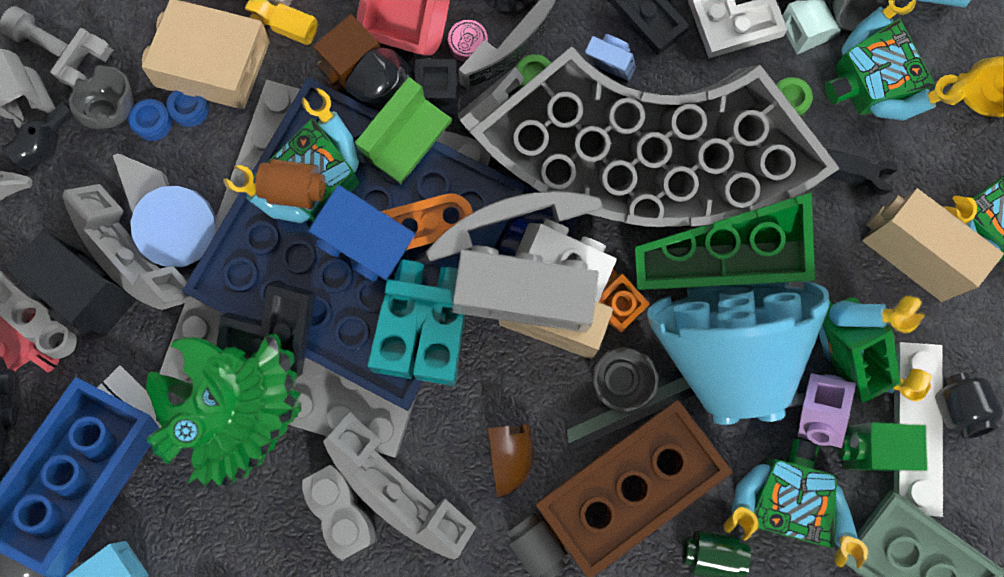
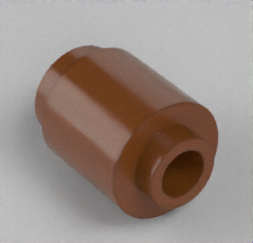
(290, 183)

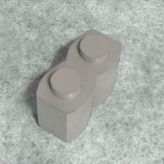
(21, 91)
(345, 523)

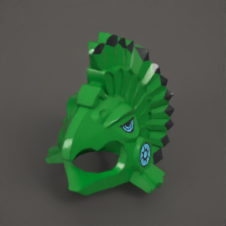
(228, 411)

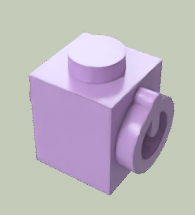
(826, 410)

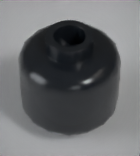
(968, 406)

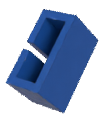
(362, 233)

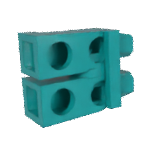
(413, 311)

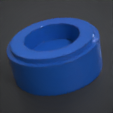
(187, 109)
(150, 119)

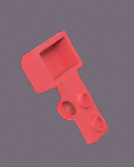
(405, 23)

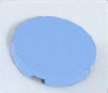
(173, 226)

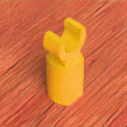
(284, 20)

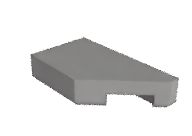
(490, 99)
(138, 178)

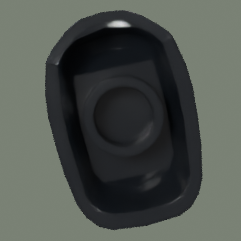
(378, 77)

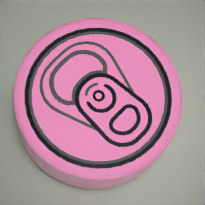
(466, 38)

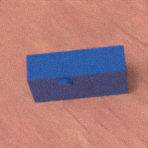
(69, 477)

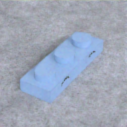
(611, 56)

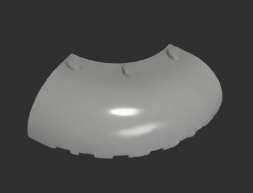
(656, 154)

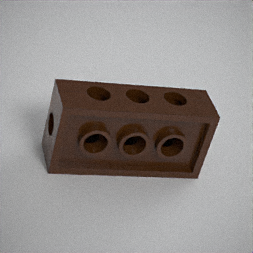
(661, 495)

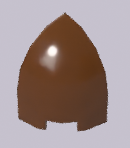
(511, 456)

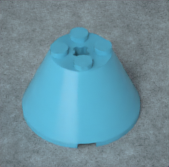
(742, 344)

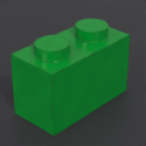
(884, 447)

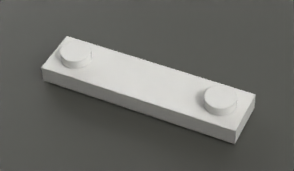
(922, 488)

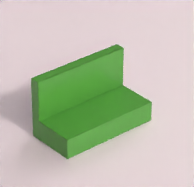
(402, 132)

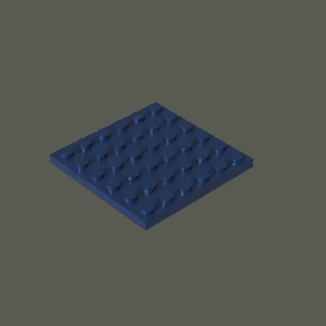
(258, 249)

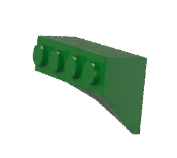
(748, 248)

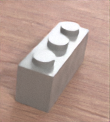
(525, 289)

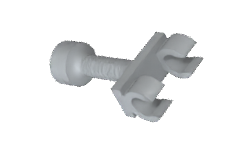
(21, 26)

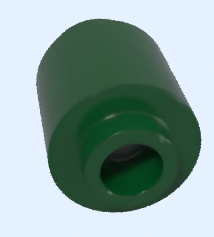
(716, 555)

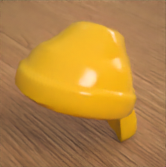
(983, 87)

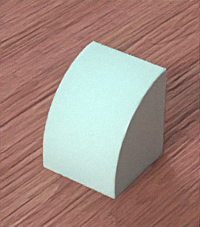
(809, 24)

